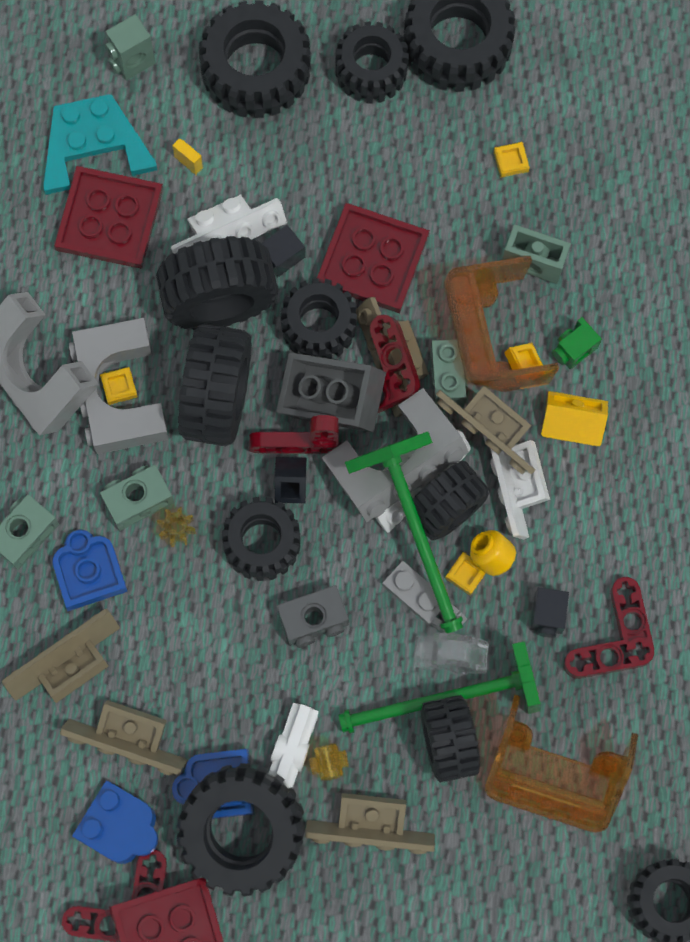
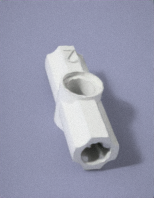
(293, 744)

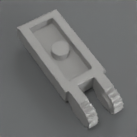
(416, 595)

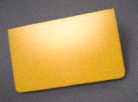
(575, 418)

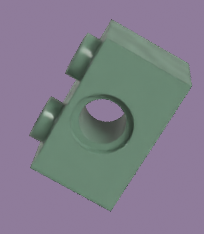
(129, 47)
(546, 252)
(447, 371)
(129, 512)
(40, 526)

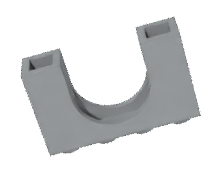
(46, 406)
(113, 427)
(373, 489)

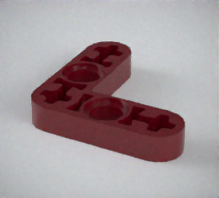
(392, 381)
(320, 439)
(628, 637)
(86, 912)

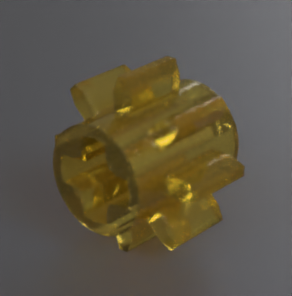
(172, 534)
(329, 762)

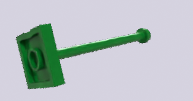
(391, 458)
(520, 679)

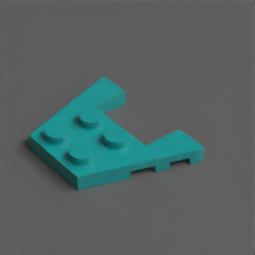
(87, 130)

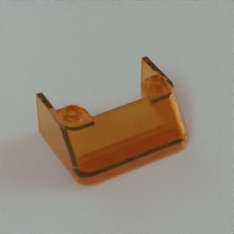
(468, 293)
(556, 784)

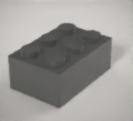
(331, 388)

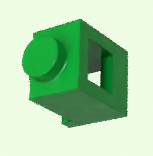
(576, 344)

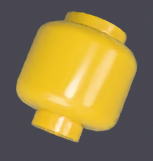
(492, 552)

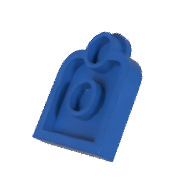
(87, 570)
(201, 766)
(118, 825)

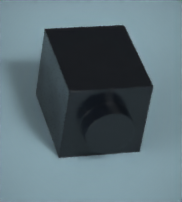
(284, 250)
(290, 480)
(549, 612)

